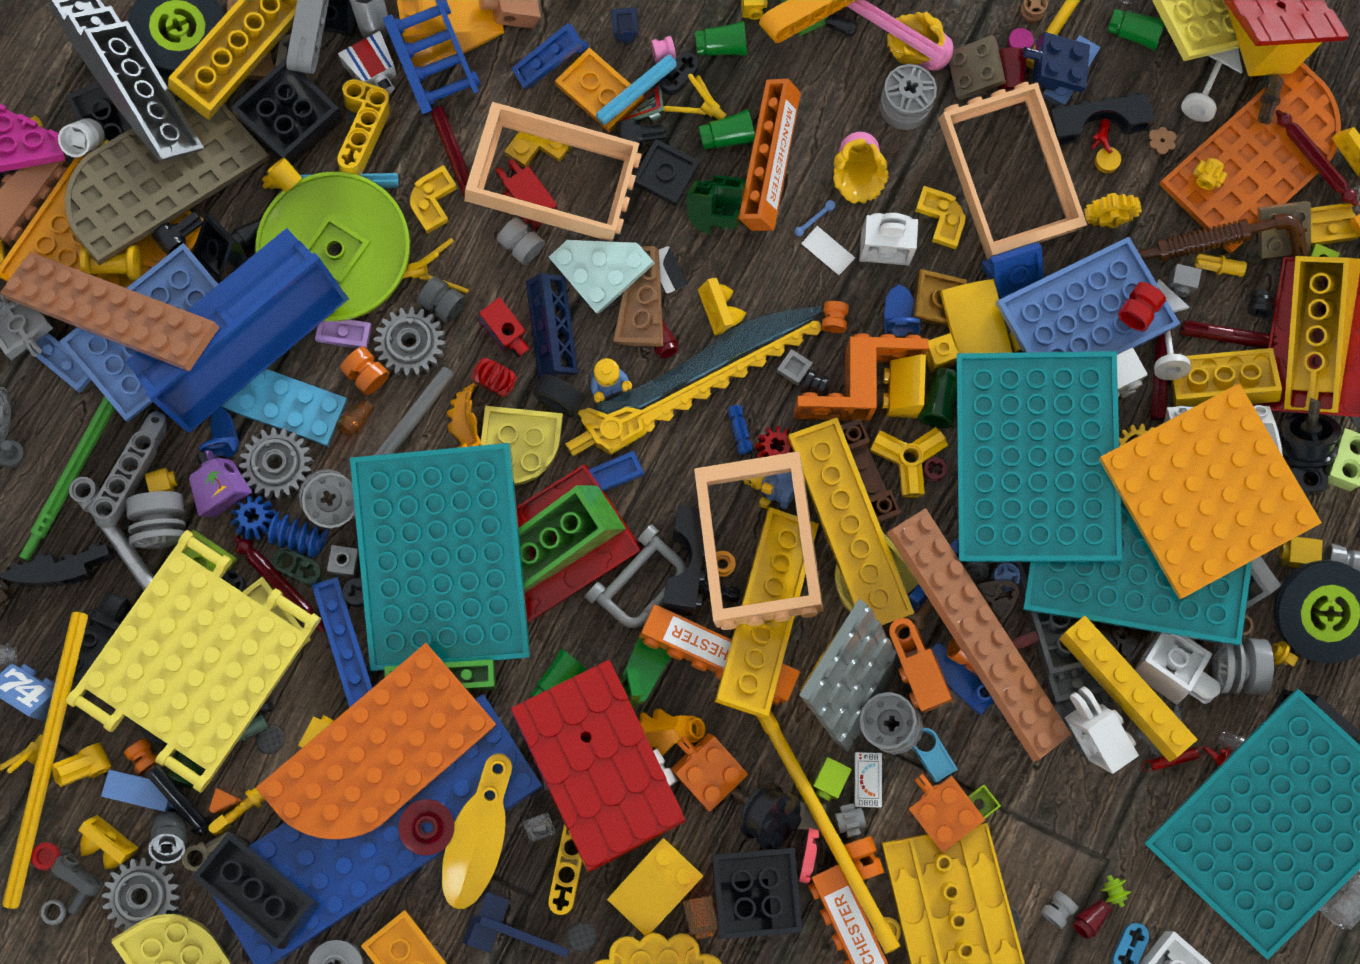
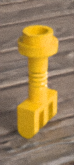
(224, 822)

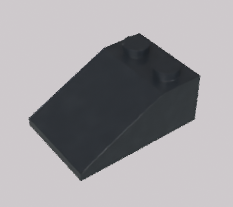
(95, 104)

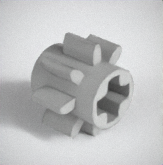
(850, 820)

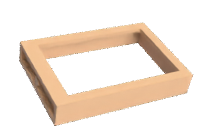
(560, 132)
(1051, 150)
(780, 609)

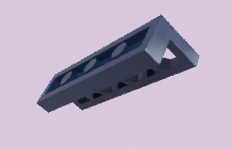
(546, 324)

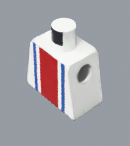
(370, 62)

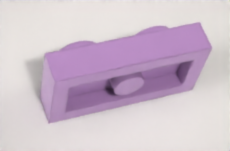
(344, 333)

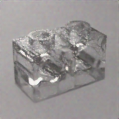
(1344, 905)

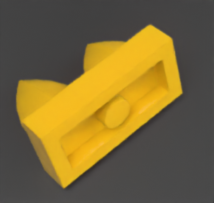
(714, 301)
(100, 834)

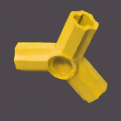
(910, 473)

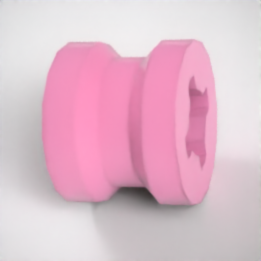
(662, 48)

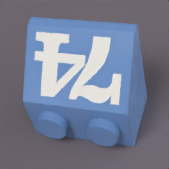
(25, 691)

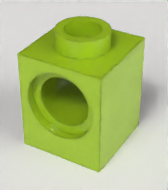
(830, 779)

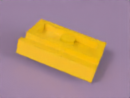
(1332, 224)

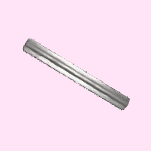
(416, 412)

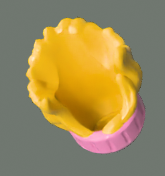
(928, 27)
(860, 168)

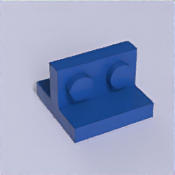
(1015, 269)

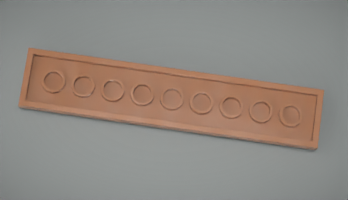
(110, 311)
(979, 634)

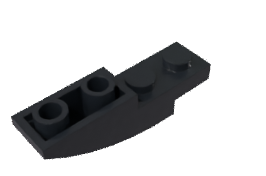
(50, 572)

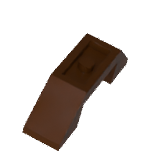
(881, 499)

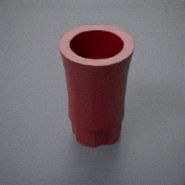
(1014, 68)

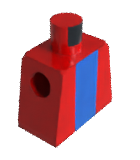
(497, 318)

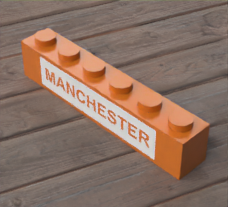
(770, 155)
(701, 647)
(846, 917)

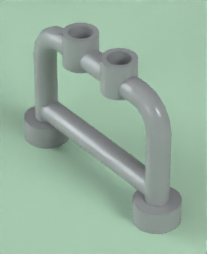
(604, 596)

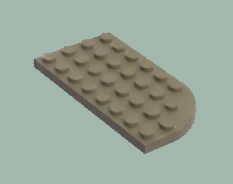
(128, 193)

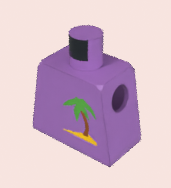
(217, 485)

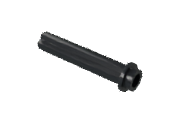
(179, 800)

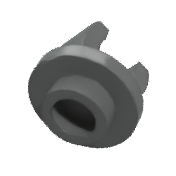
(977, 570)

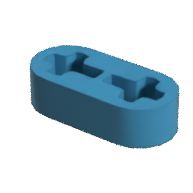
(1124, 942)

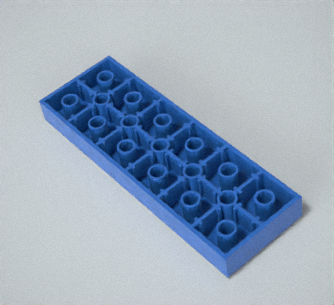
(358, 869)

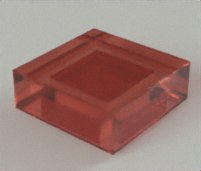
(1025, 640)

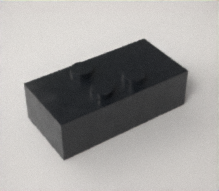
(256, 890)

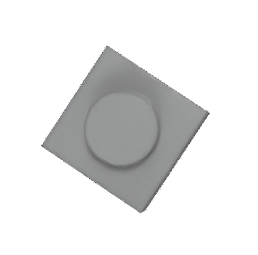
(794, 367)

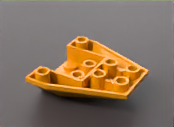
(468, 21)

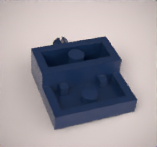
(1059, 62)

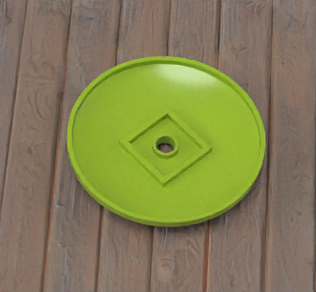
(357, 216)

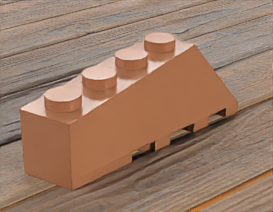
(24, 195)

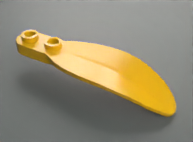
(477, 838)

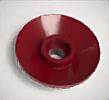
(412, 824)

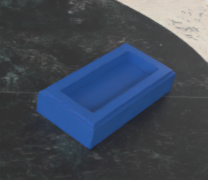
(617, 471)

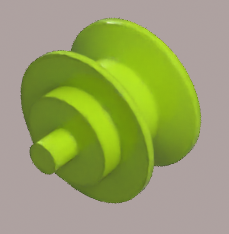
(1115, 890)

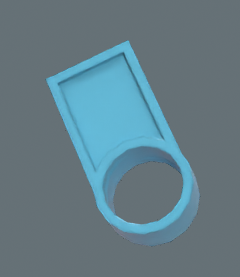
(937, 760)

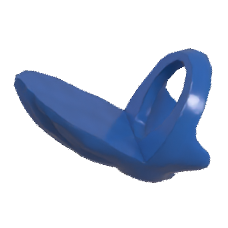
(899, 312)
(223, 435)

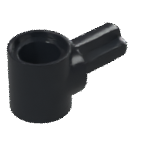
(633, 131)
(171, 237)

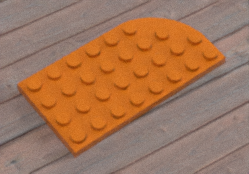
(1258, 157)
(378, 752)

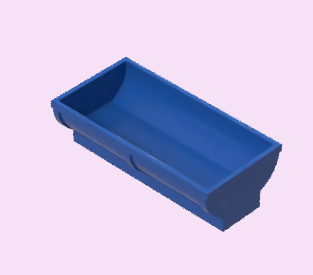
(260, 316)

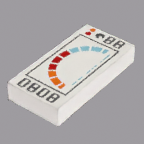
(868, 780)

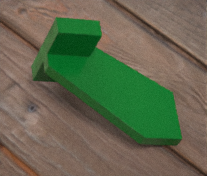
(643, 671)

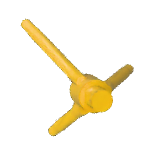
(709, 107)
(420, 269)
(29, 754)

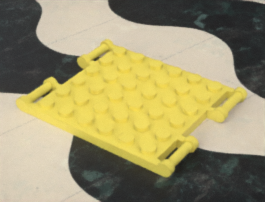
(194, 661)

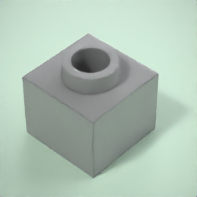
(1184, 280)
(349, 568)

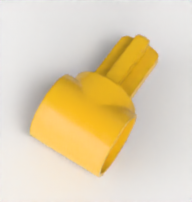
(281, 176)

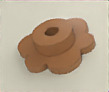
(1159, 135)

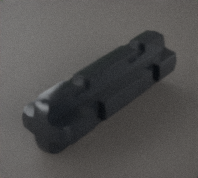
(731, 593)

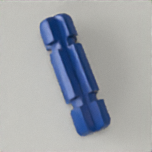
(740, 429)

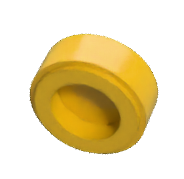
(1107, 162)

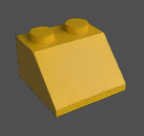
(904, 387)

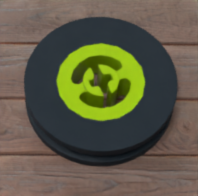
(149, 17)
(1293, 608)

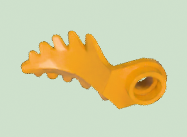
(463, 421)
(665, 730)

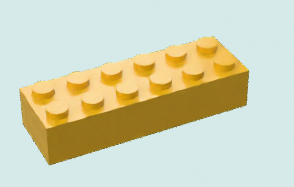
(231, 53)

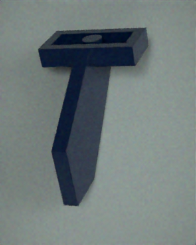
(488, 921)

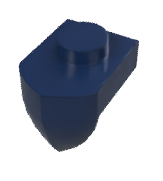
(625, 25)

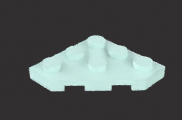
(601, 268)

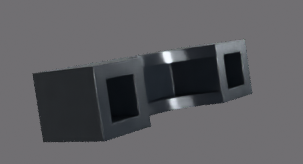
(1129, 113)
(681, 591)

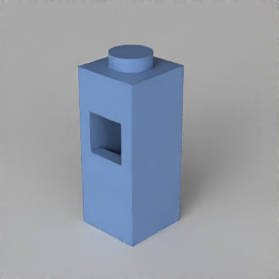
(134, 791)

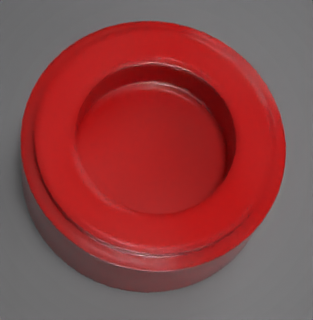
(44, 855)

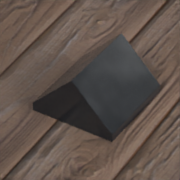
(217, 249)

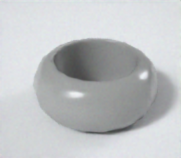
(43, 912)

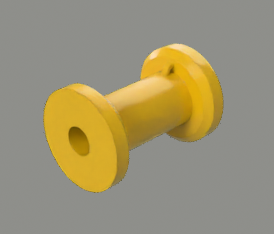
(122, 263)

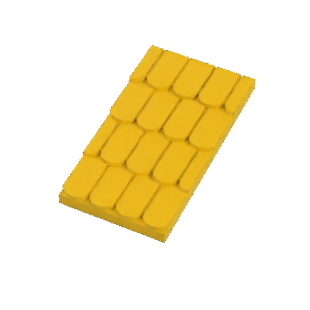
(952, 900)

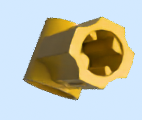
(88, 762)

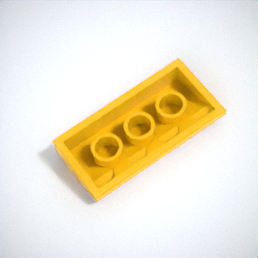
(975, 319)
(1217, 372)

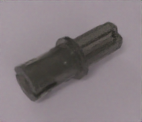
(1270, 99)

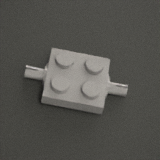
(21, 328)

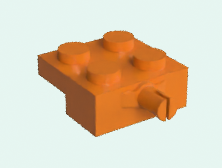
(708, 770)
(945, 811)

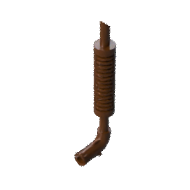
(1226, 235)

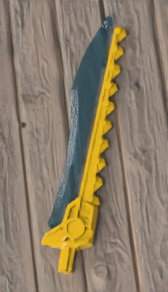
(630, 423)

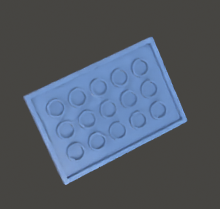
(175, 281)
(1081, 305)

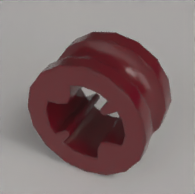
(934, 461)

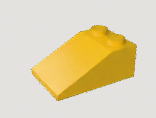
(655, 887)

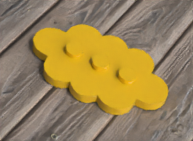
(657, 949)

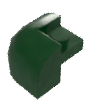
(715, 203)

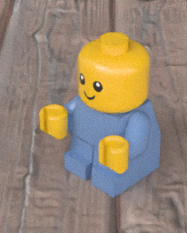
(608, 379)
(775, 487)

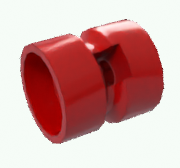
(1140, 307)

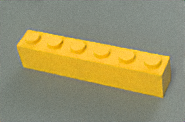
(1128, 689)

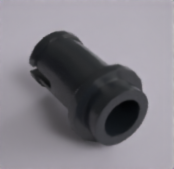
(842, 25)

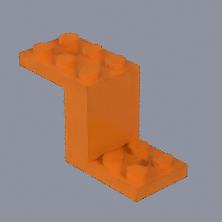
(860, 378)

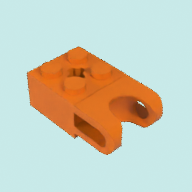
(919, 668)

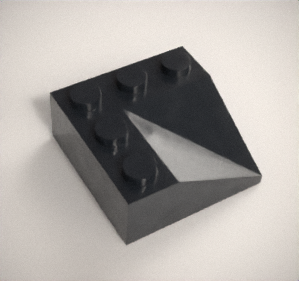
(287, 113)
(756, 893)

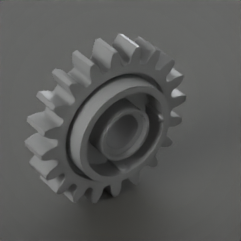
(413, 357)
(271, 448)
(128, 883)

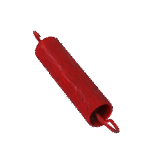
(1162, 762)

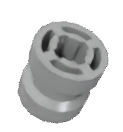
(1059, 909)

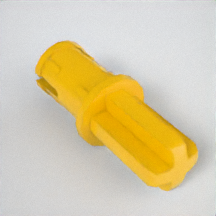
(1220, 264)

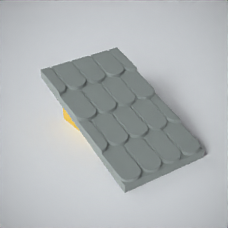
(850, 673)

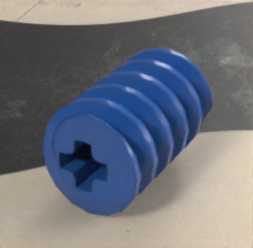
(297, 537)

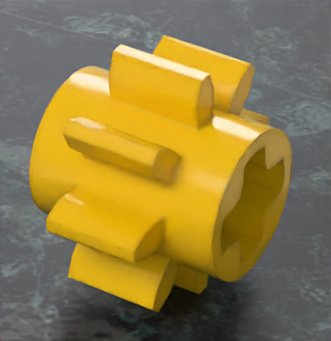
(1210, 174)

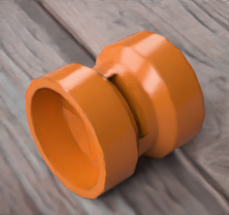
(835, 314)
(141, 755)

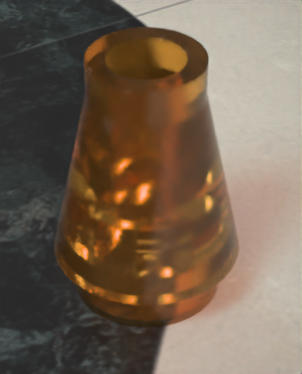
(354, 418)

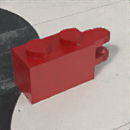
(525, 187)

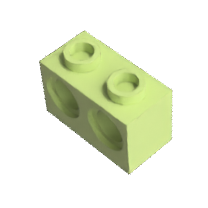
(1347, 460)

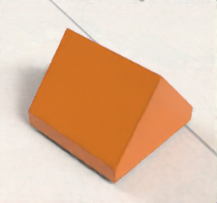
(223, 801)

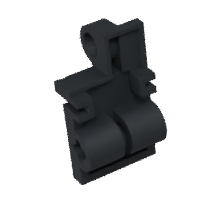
(104, 623)

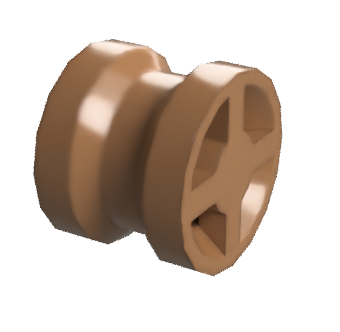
(1033, 16)

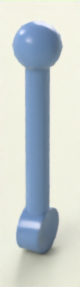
(829, 206)

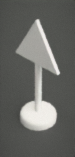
(1199, 105)
(1172, 365)

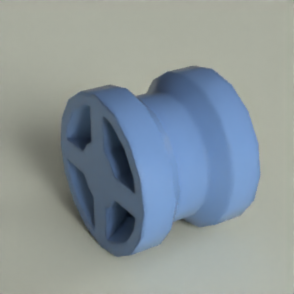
(1008, 571)

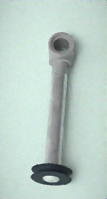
(114, 534)

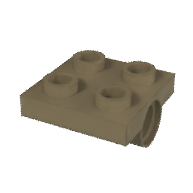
(976, 68)
(1275, 242)

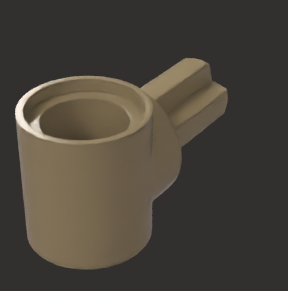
(204, 848)

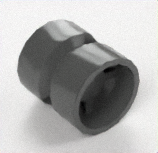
(438, 297)
(168, 837)

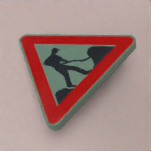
(649, 106)

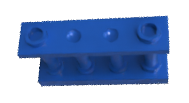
(407, 51)

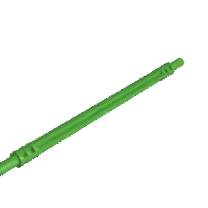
(70, 473)

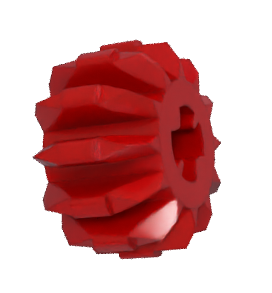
(494, 377)
(771, 438)

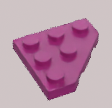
(25, 142)

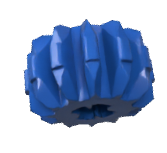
(245, 526)

